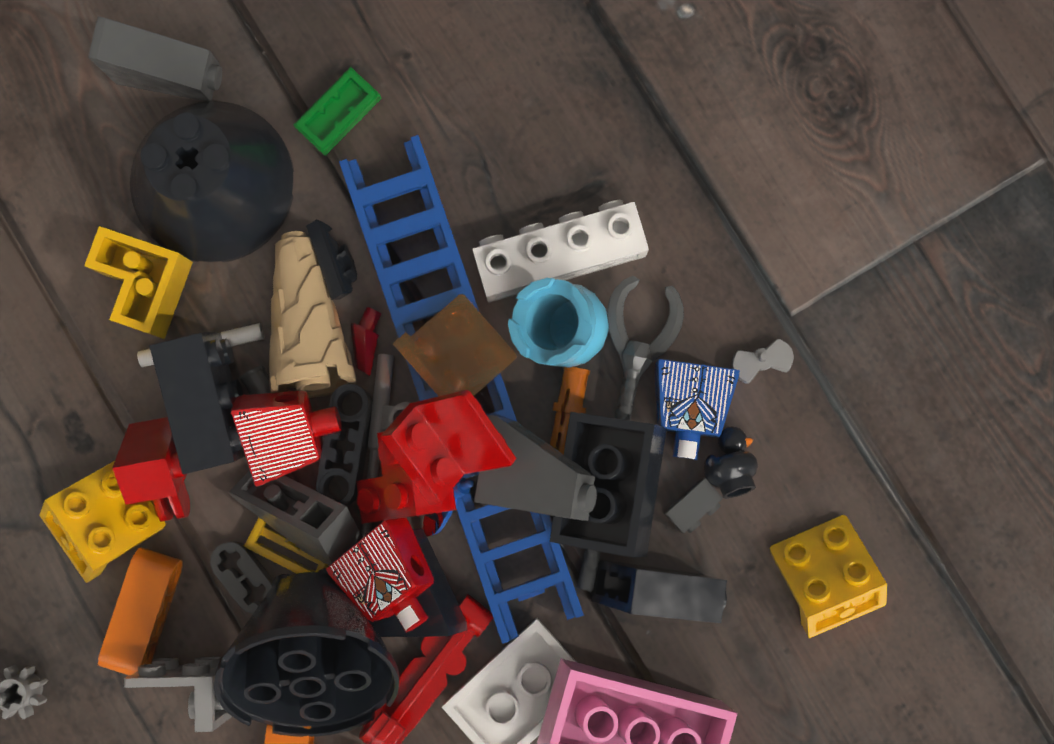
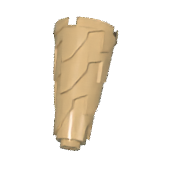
(305, 326)

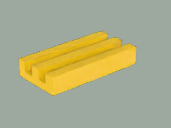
(252, 544)

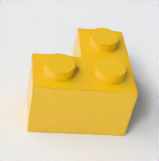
(150, 279)

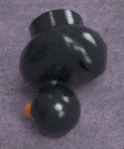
(736, 468)

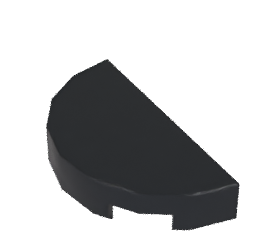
(335, 261)

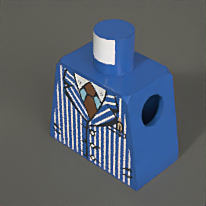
(692, 402)

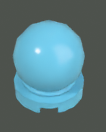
(558, 323)

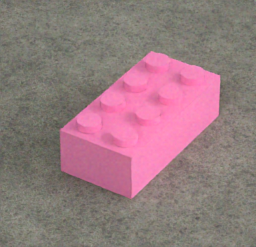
(614, 708)

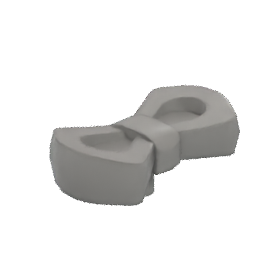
(776, 356)

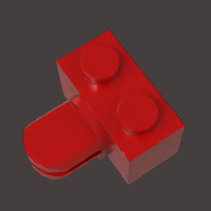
(151, 470)

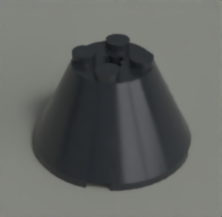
(212, 181)
(307, 662)

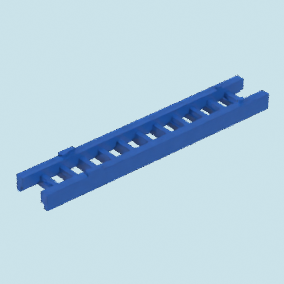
(403, 318)

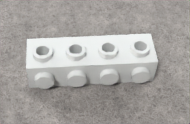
(561, 250)

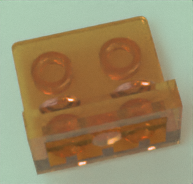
(457, 349)

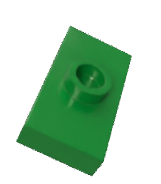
(337, 111)

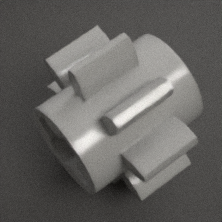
(29, 687)

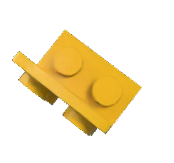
(96, 523)
(830, 575)

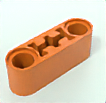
(140, 611)

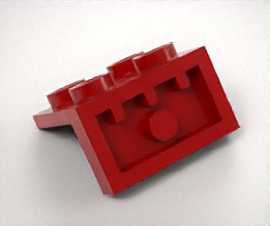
(444, 440)

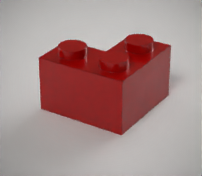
(394, 493)

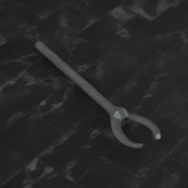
(635, 360)

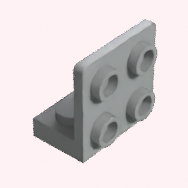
(202, 702)

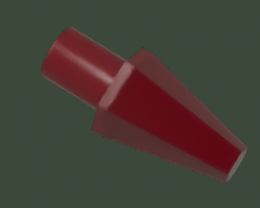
(365, 340)

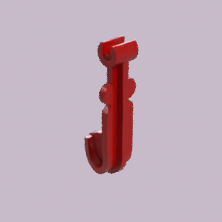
(426, 679)

